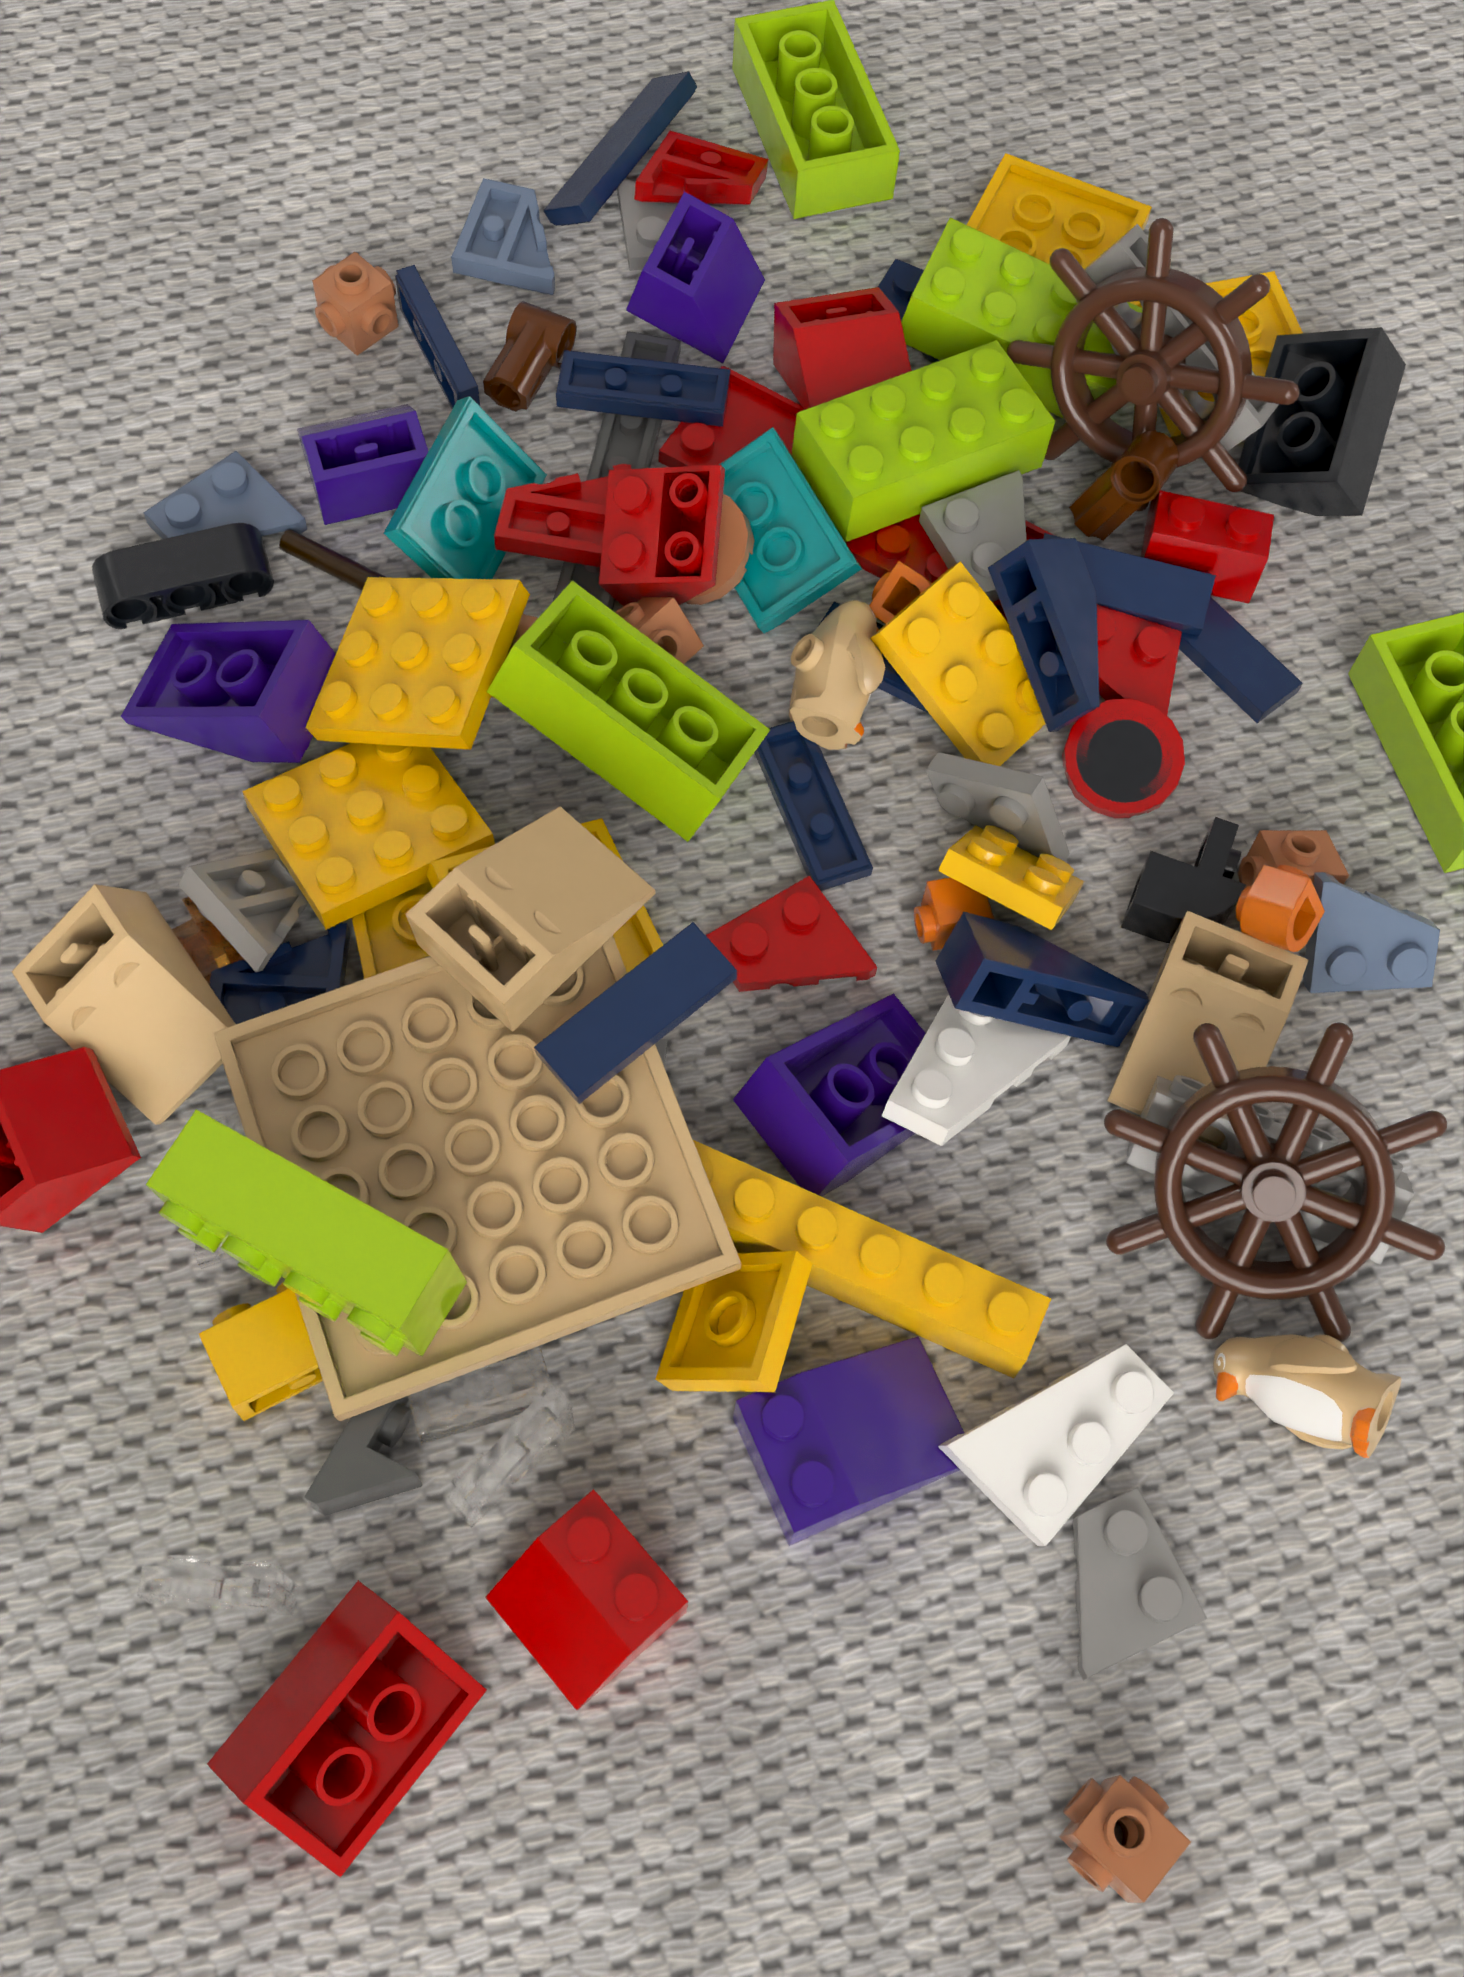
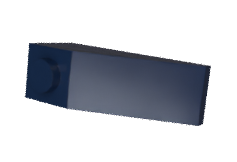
(1053, 624)
(1034, 983)

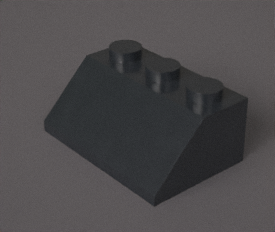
(1329, 441)

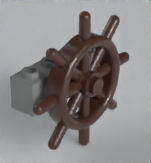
(1162, 357)
(1274, 1178)

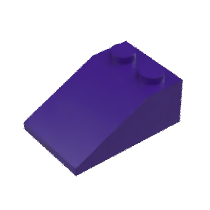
(235, 687)
(827, 1095)
(848, 1436)

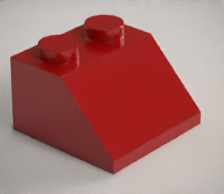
(1210, 540)
(586, 1599)

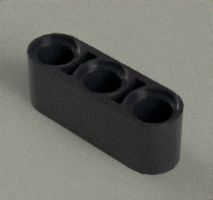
(181, 573)

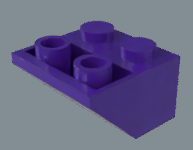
(698, 279)
(363, 461)

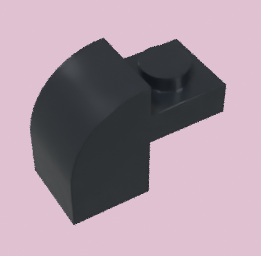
(1171, 887)

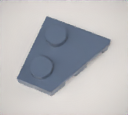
(505, 239)
(224, 496)
(1367, 943)

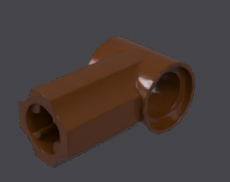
(532, 348)
(1125, 485)

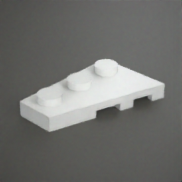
(963, 1068)
(1060, 1442)

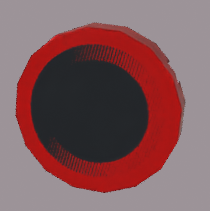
(1123, 758)

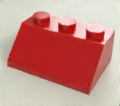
(346, 1729)

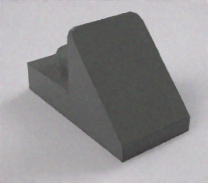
(356, 1470)

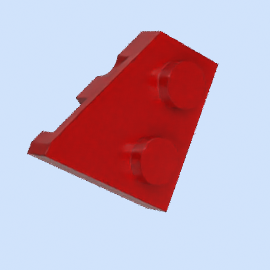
(702, 170)
(555, 519)
(1136, 658)
(792, 942)

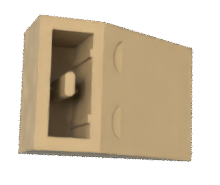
(527, 913)
(1213, 979)
(131, 993)

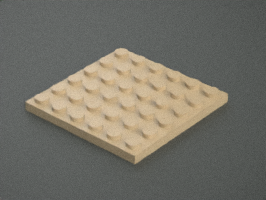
(470, 1140)

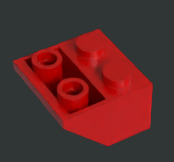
(838, 344)
(661, 532)
(57, 1138)

